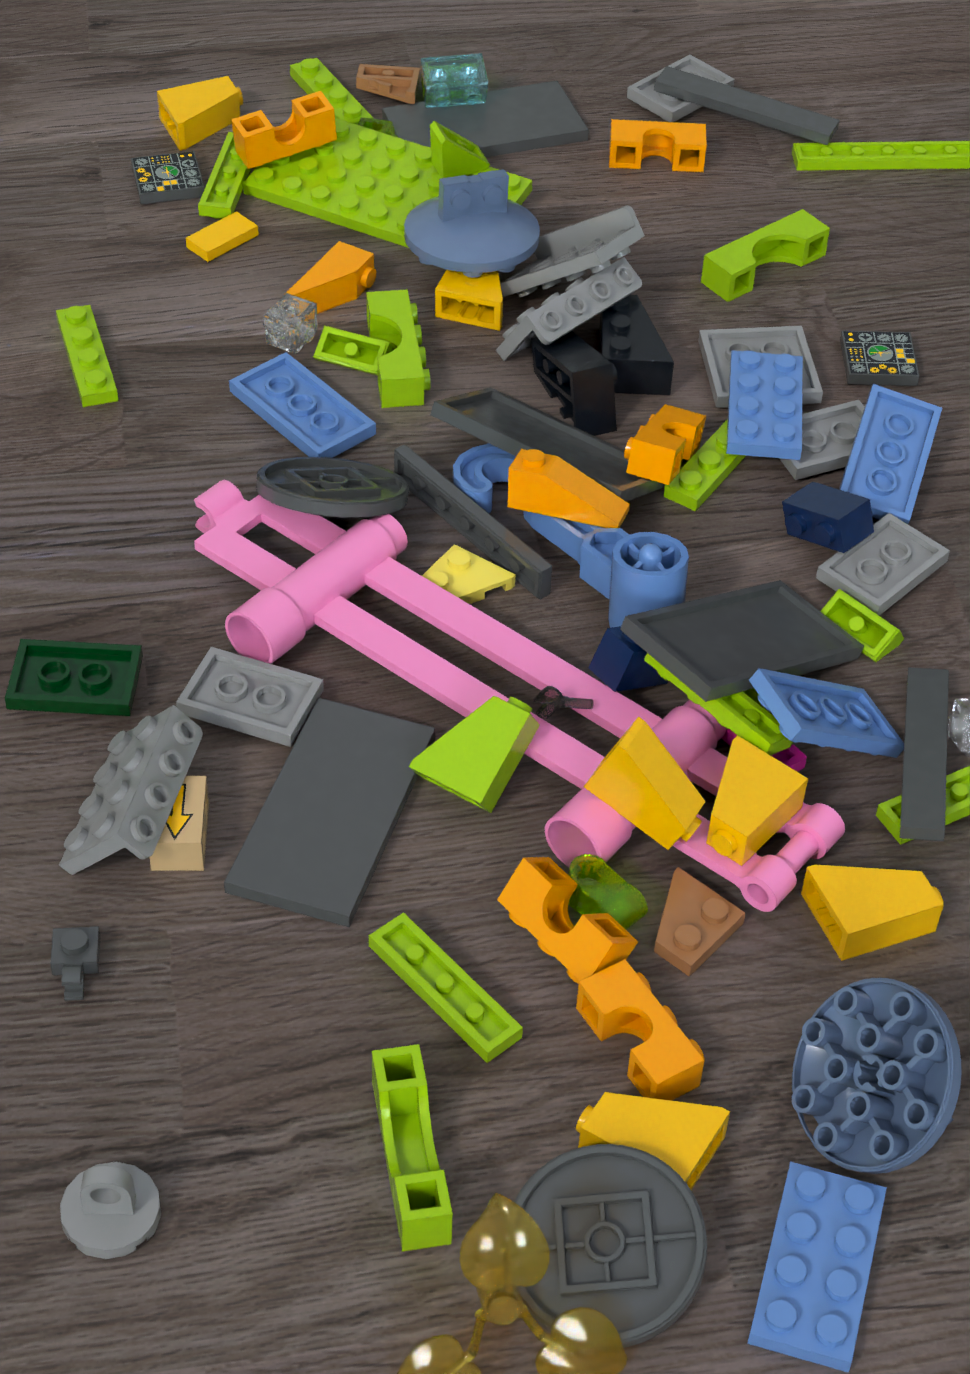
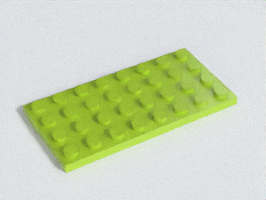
(359, 181)

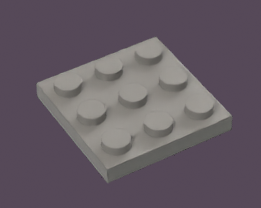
(717, 348)

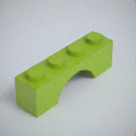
(791, 240)
(400, 371)
(411, 1159)

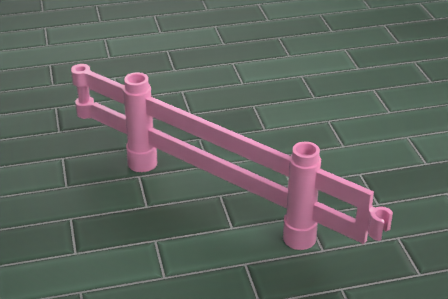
(366, 555)

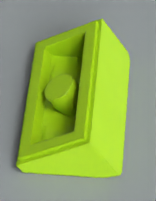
(351, 350)
(863, 624)

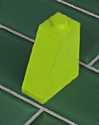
(480, 752)

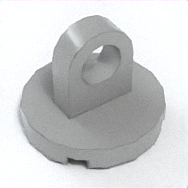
(110, 1210)

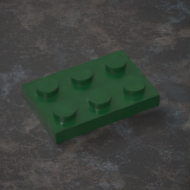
(74, 677)

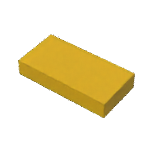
(222, 236)

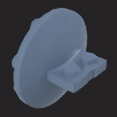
(472, 226)
(877, 1075)

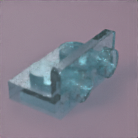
(454, 80)

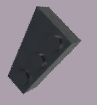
(635, 349)
(580, 381)

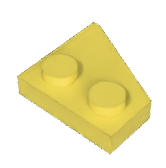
(468, 575)

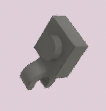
(73, 955)

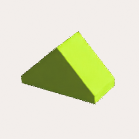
(454, 154)

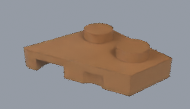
(389, 81)
(694, 923)

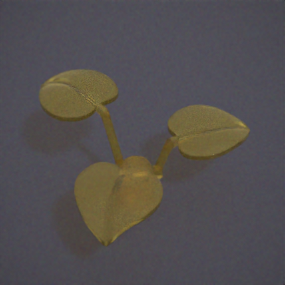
(496, 1257)

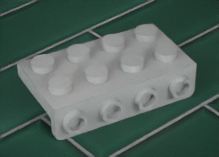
(576, 249)
(571, 309)
(134, 790)

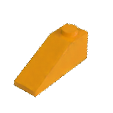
(337, 277)
(557, 489)

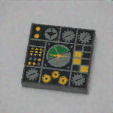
(167, 177)
(879, 358)

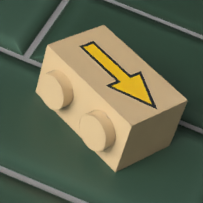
(185, 832)

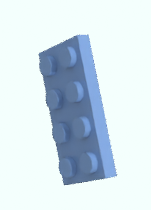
(765, 405)
(302, 407)
(891, 452)
(826, 713)
(818, 1267)

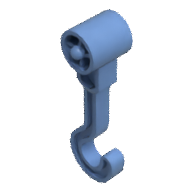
(629, 569)

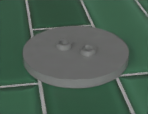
(332, 487)
(618, 1239)

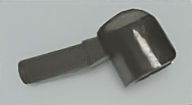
(553, 699)

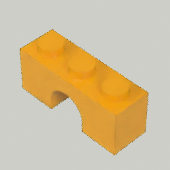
(308, 127)
(678, 142)
(663, 443)
(539, 902)
(622, 1002)

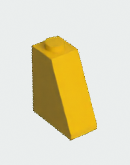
(198, 109)
(470, 300)
(648, 786)
(752, 801)
(870, 906)
(673, 1131)

